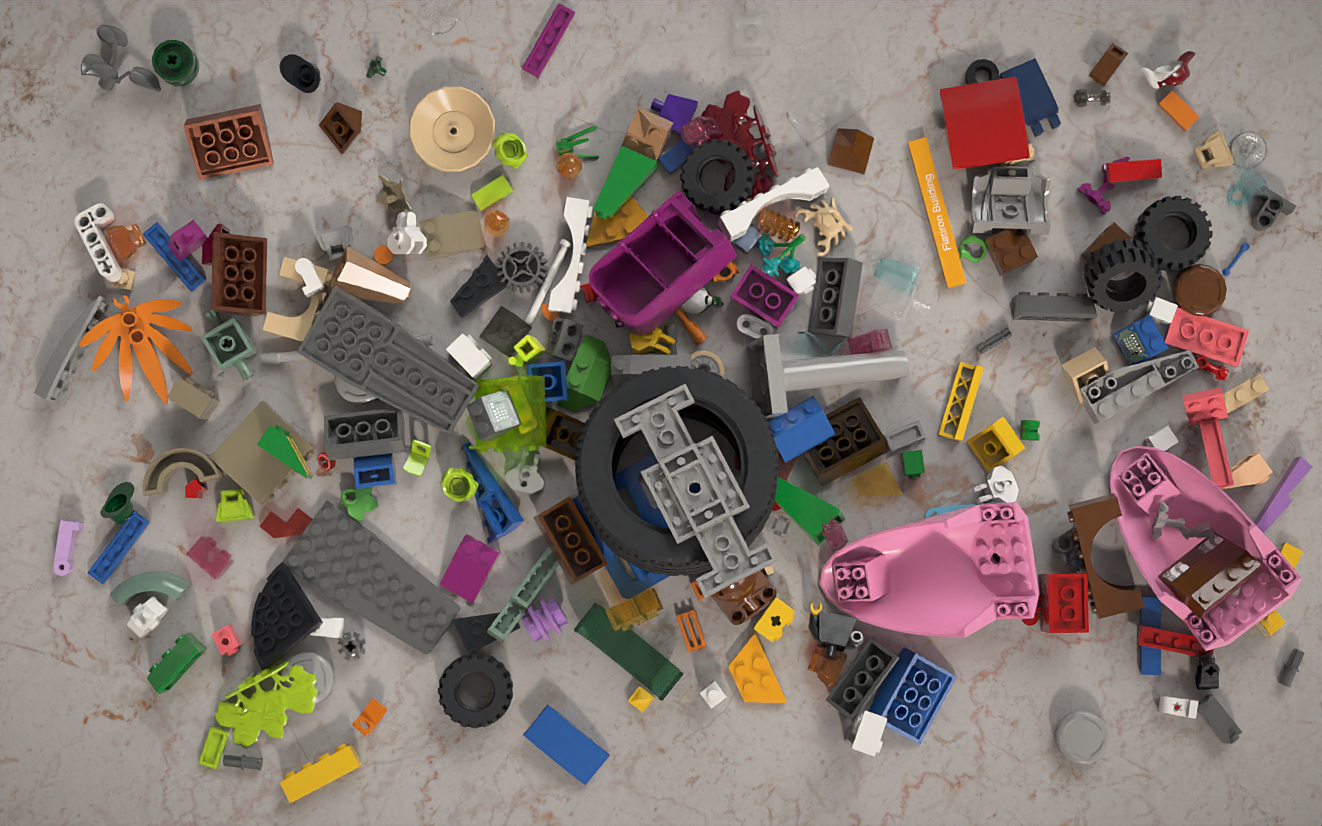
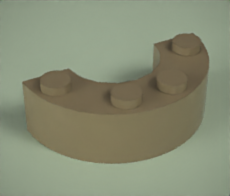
(173, 460)

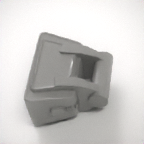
(335, 239)

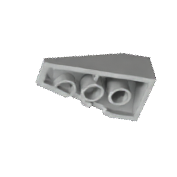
(629, 365)

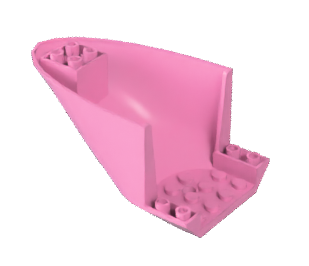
(1148, 475)
(939, 573)

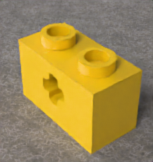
(764, 623)

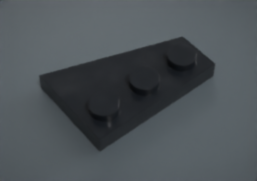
(479, 288)

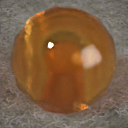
(569, 165)
(496, 223)

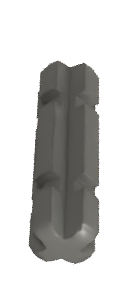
(994, 341)

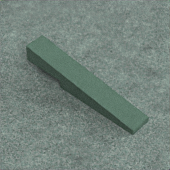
(524, 596)

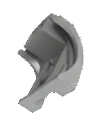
(1010, 199)

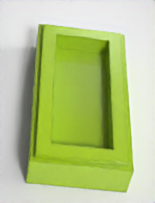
(492, 193)
(214, 747)

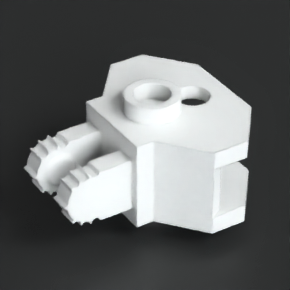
(406, 235)
(998, 487)
(147, 616)

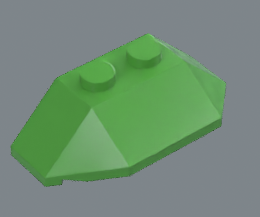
(587, 375)

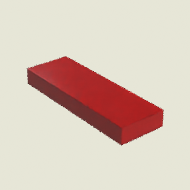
(1134, 170)

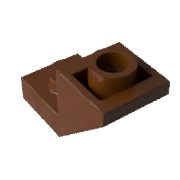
(1108, 64)

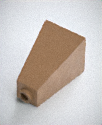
(369, 279)

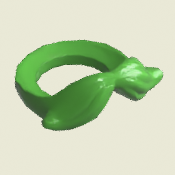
(963, 251)

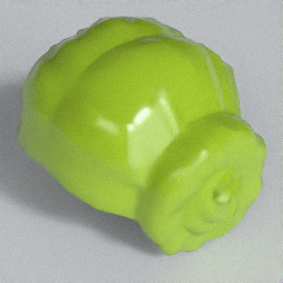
(510, 150)
(458, 484)

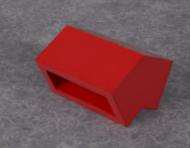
(195, 489)

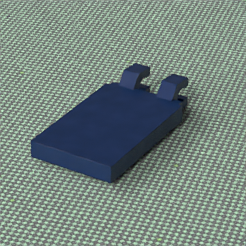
(1035, 96)

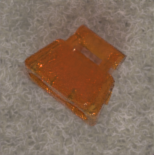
(122, 242)
(830, 668)

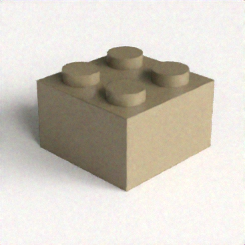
(193, 399)

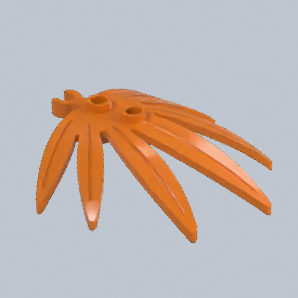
(134, 329)

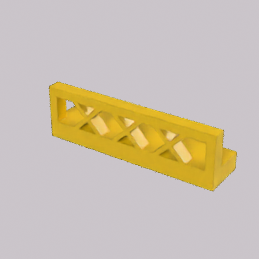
(967, 404)

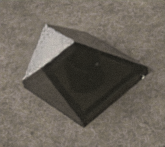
(505, 331)

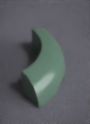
(150, 581)

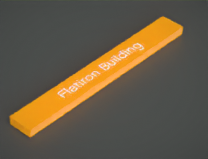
(936, 212)

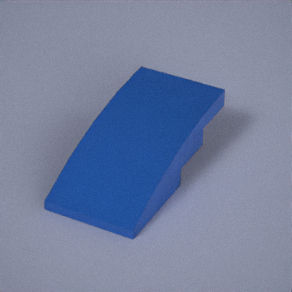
(566, 744)

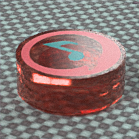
(324, 463)

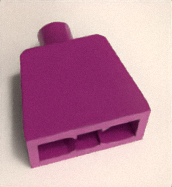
(188, 239)

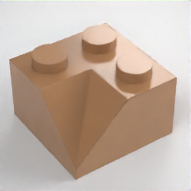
(647, 134)

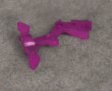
(1095, 196)

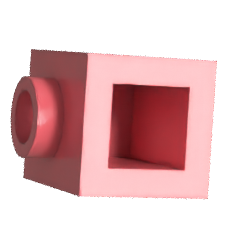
(227, 640)

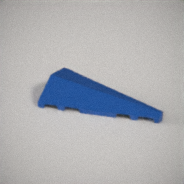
(498, 510)

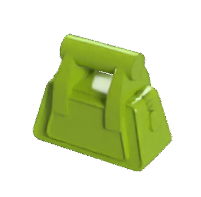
(234, 510)

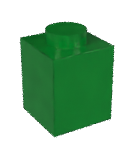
(913, 463)

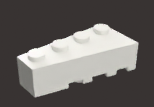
(866, 733)

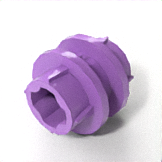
(544, 620)

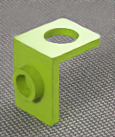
(417, 459)

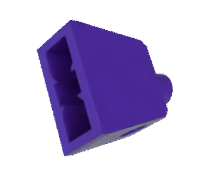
(675, 109)

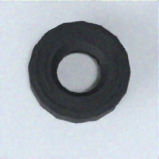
(979, 64)

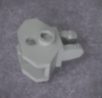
(526, 473)

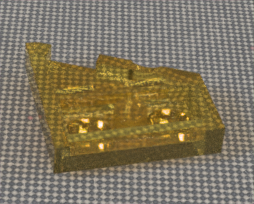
(877, 482)

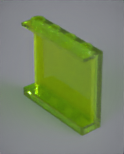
(529, 401)

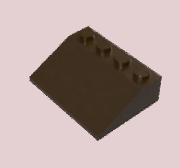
(853, 445)

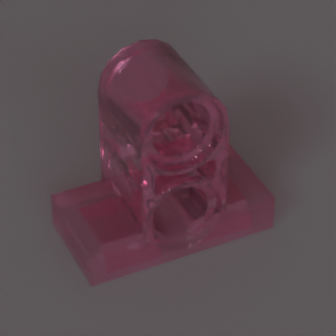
(870, 342)

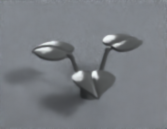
(96, 66)

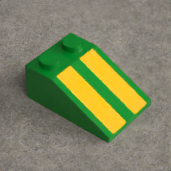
(283, 447)

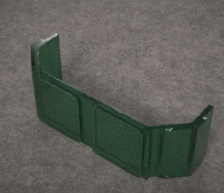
(629, 652)

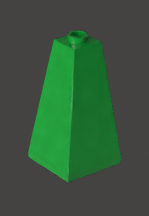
(624, 180)
(806, 509)

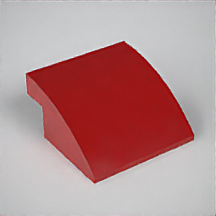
(984, 123)

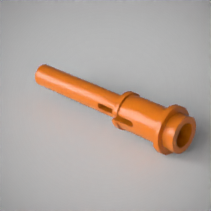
(691, 327)

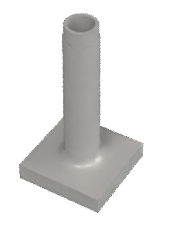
(773, 377)

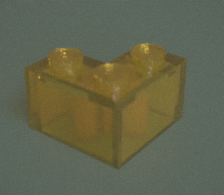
(636, 609)

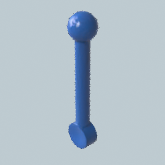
(1244, 247)

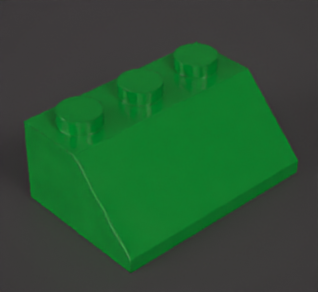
(175, 663)

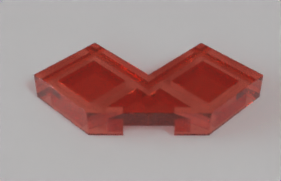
(279, 528)

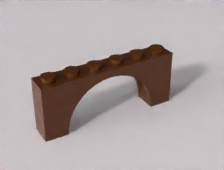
(1087, 520)

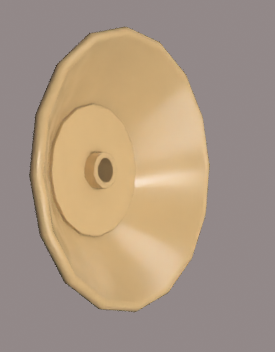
(448, 110)

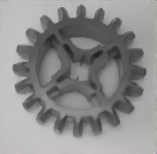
(527, 260)

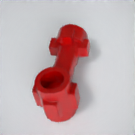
(1221, 372)

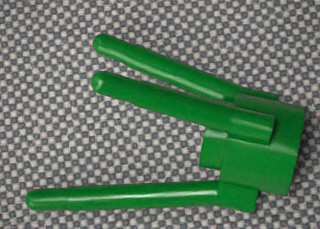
(566, 145)

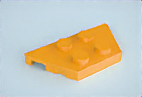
(618, 227)
(754, 675)

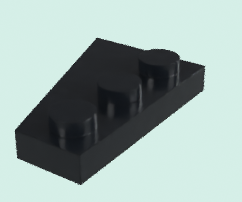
(474, 630)

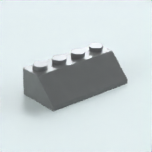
(835, 297)
(1053, 308)
(862, 679)

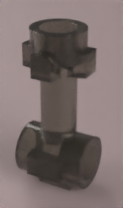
(1081, 97)

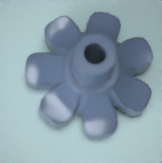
(1073, 559)

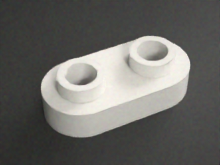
(755, 326)

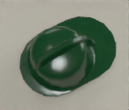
(119, 504)

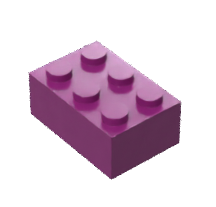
(764, 296)

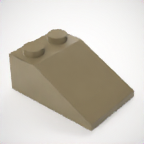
(452, 234)

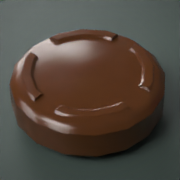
(1199, 290)

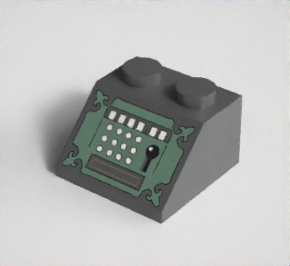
(493, 415)

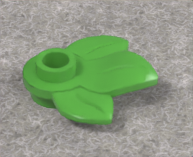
(362, 502)

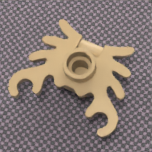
(828, 222)

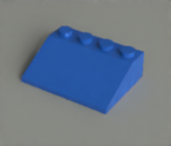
(912, 695)

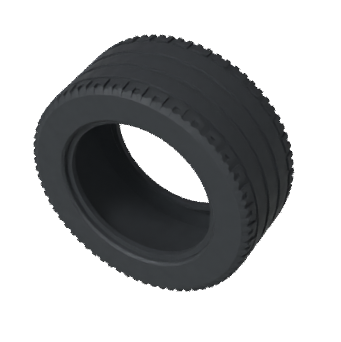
(601, 446)

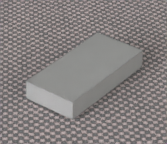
(904, 436)

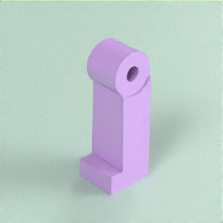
(65, 546)

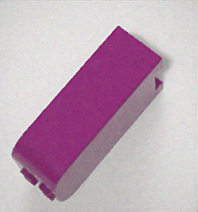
(659, 266)

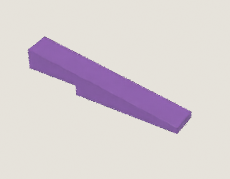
(1279, 500)

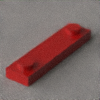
(1170, 641)

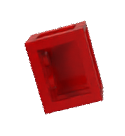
(1064, 603)

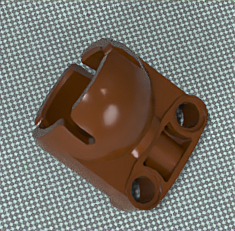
(745, 597)

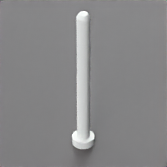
(548, 280)

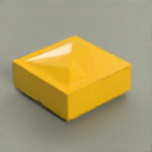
(641, 699)

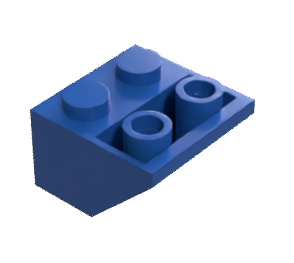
(374, 471)

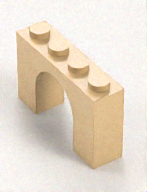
(298, 327)

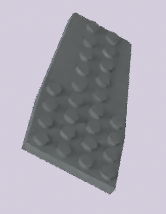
(387, 361)
(370, 579)

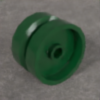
(167, 55)

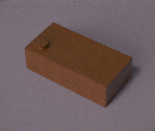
(570, 540)

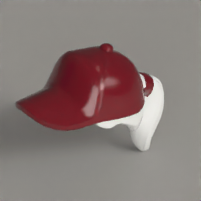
(1171, 74)

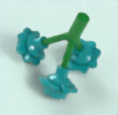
(787, 264)

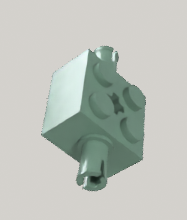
(217, 343)

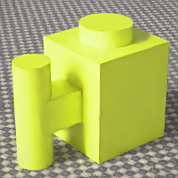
(528, 350)

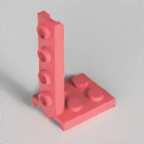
(1206, 410)

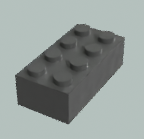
(364, 433)

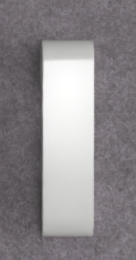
(99, 246)

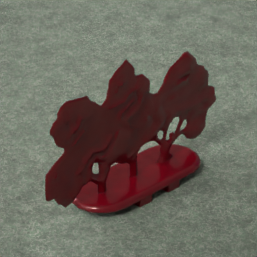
(738, 133)

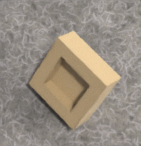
(126, 281)

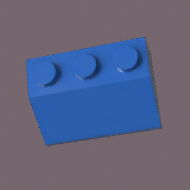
(800, 429)

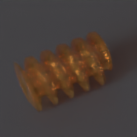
(778, 224)

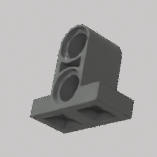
(1269, 214)

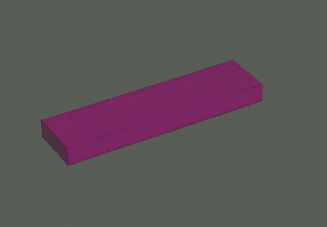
(548, 41)

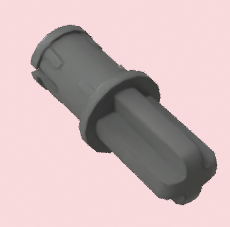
(1291, 667)
(243, 762)

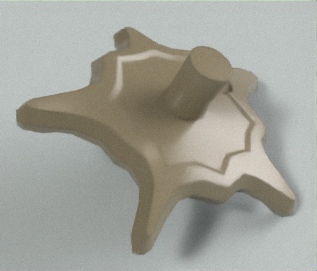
(394, 198)

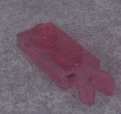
(834, 535)

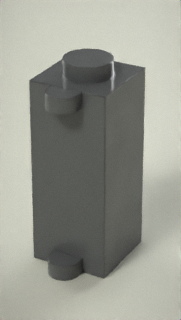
(1218, 719)

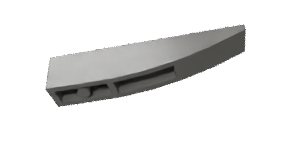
(68, 355)
(1132, 383)

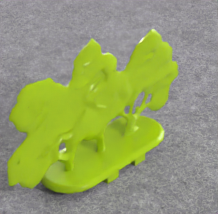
(267, 709)

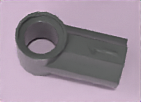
(1068, 538)

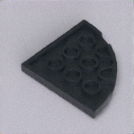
(281, 617)

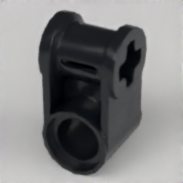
(1207, 672)

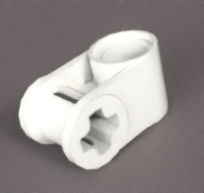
(330, 627)

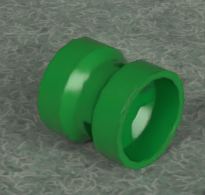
(1030, 430)

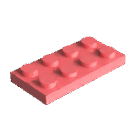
(1206, 337)

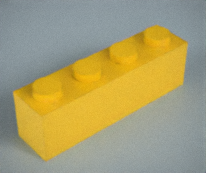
(321, 773)

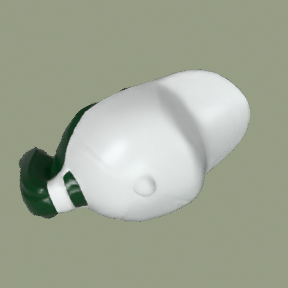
(701, 302)

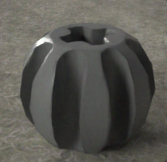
(355, 641)

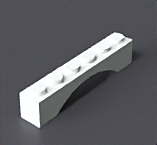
(805, 187)
(563, 295)

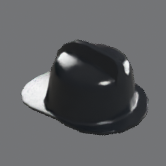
(300, 73)

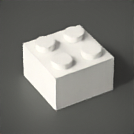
(469, 357)

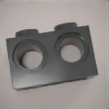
(560, 338)

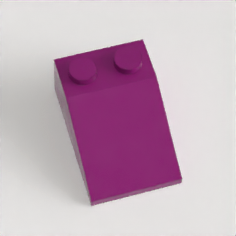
(469, 568)

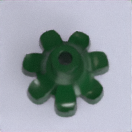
(376, 68)

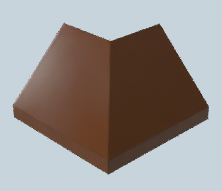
(342, 125)
(851, 150)

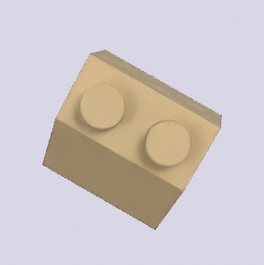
(1084, 370)

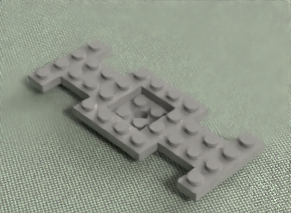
(709, 510)

